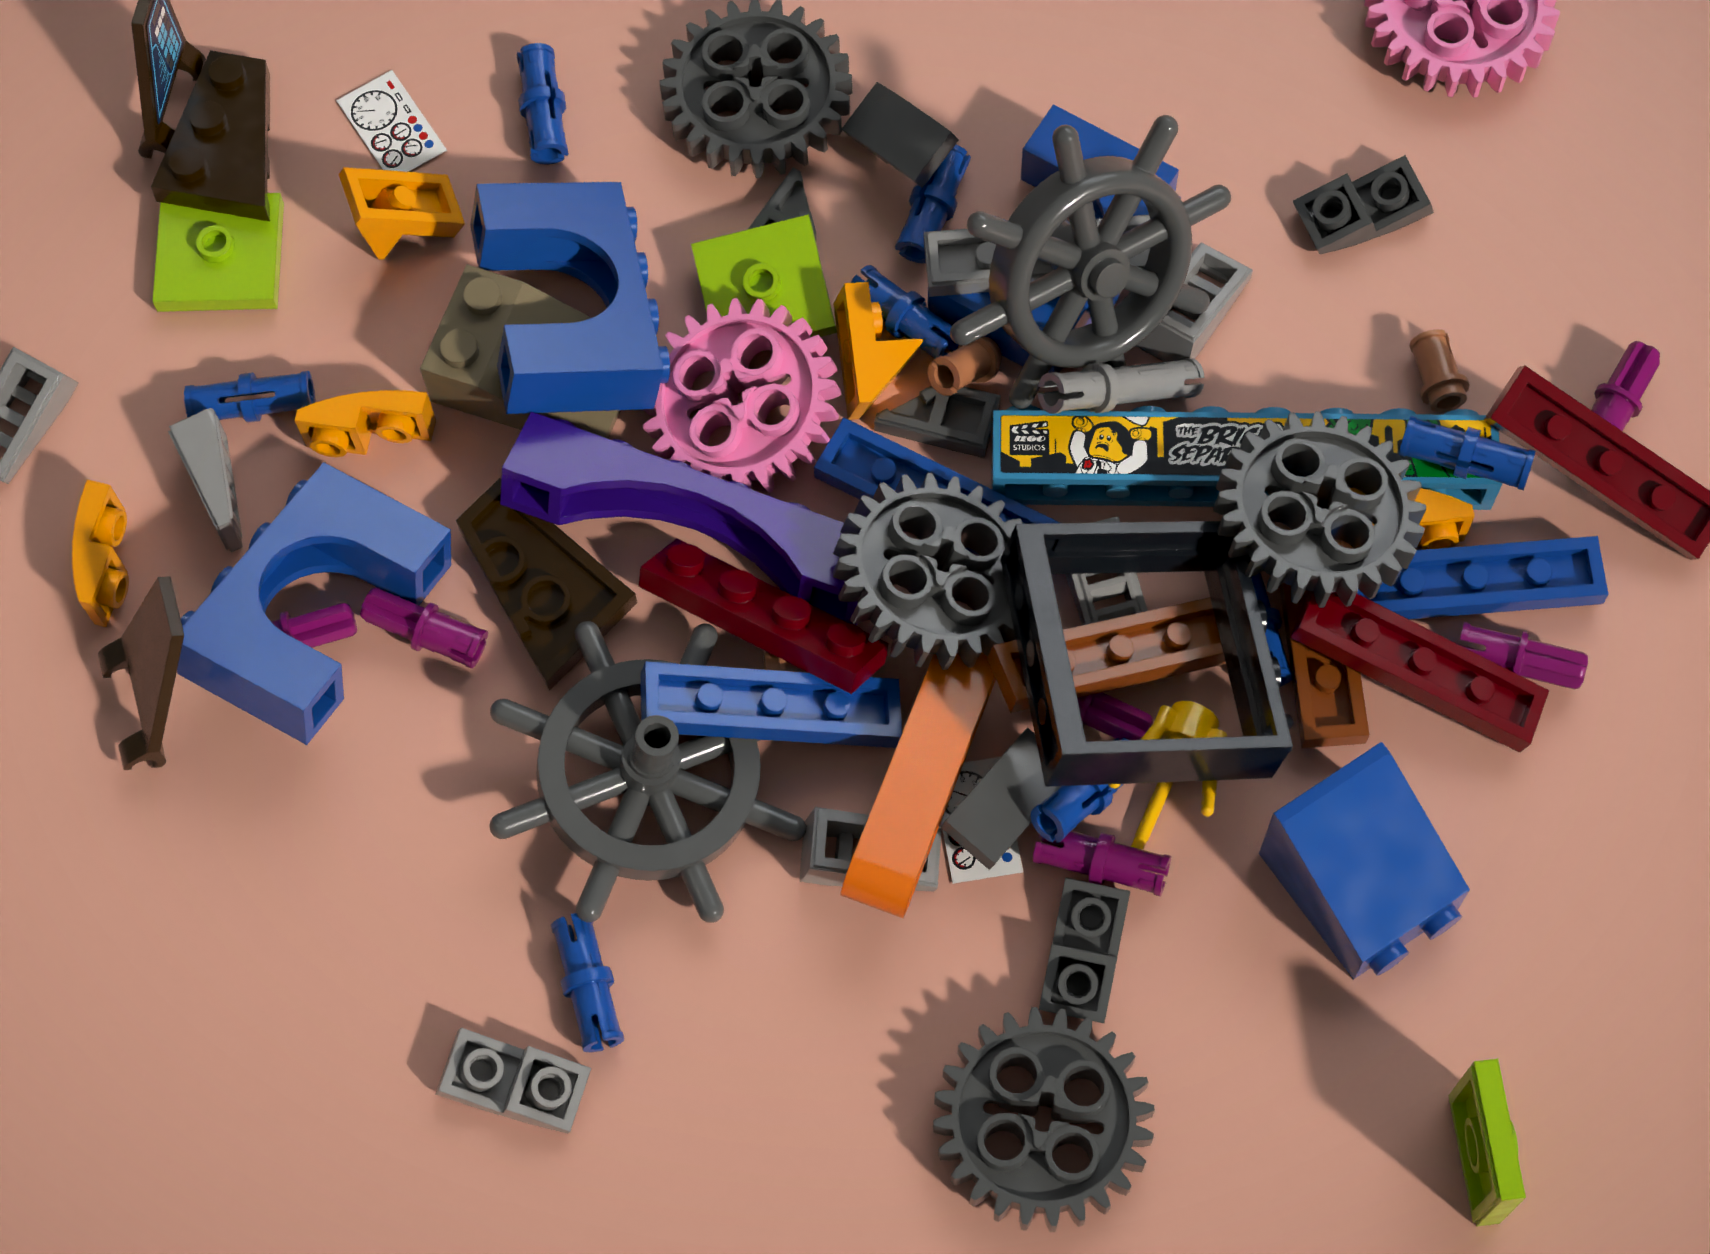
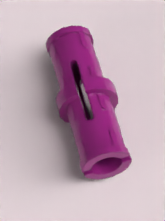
(1105, 860)

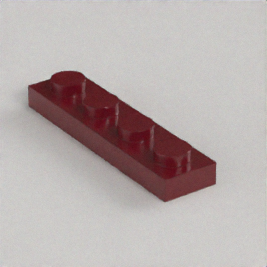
(1604, 461)
(763, 615)
(1424, 667)

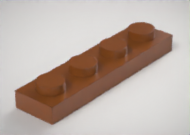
(1123, 651)
(1325, 691)

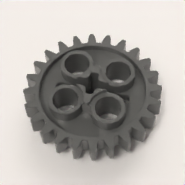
(756, 87)
(1319, 509)
(931, 568)
(1032, 1178)

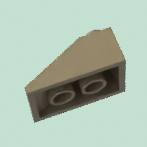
(465, 350)

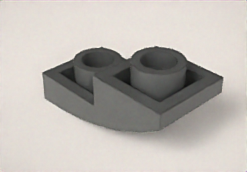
(900, 134)
(1361, 210)
(1000, 803)
(1084, 950)

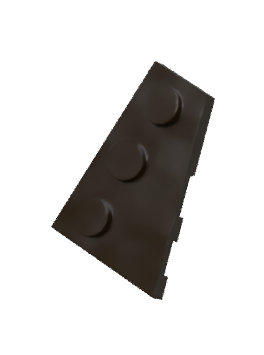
(221, 141)
(542, 581)

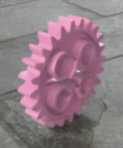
(1415, 28)
(727, 348)

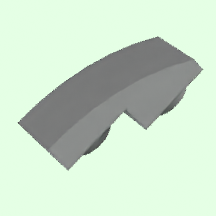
(513, 1081)

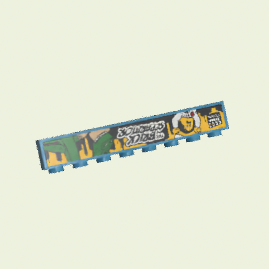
(1179, 456)

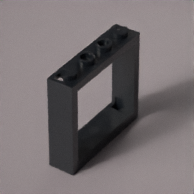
(1241, 620)

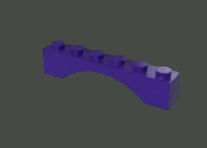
(580, 476)

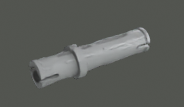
(1103, 387)

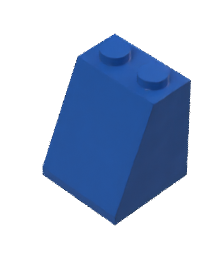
(1365, 863)

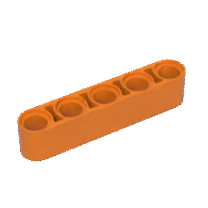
(918, 785)

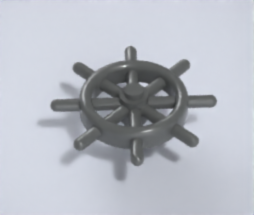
(1089, 260)
(646, 772)

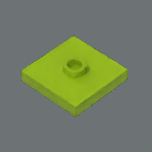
(217, 259)
(767, 264)
(1486, 1143)

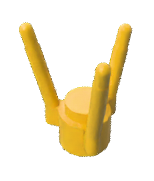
(1179, 721)

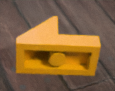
(399, 204)
(866, 363)

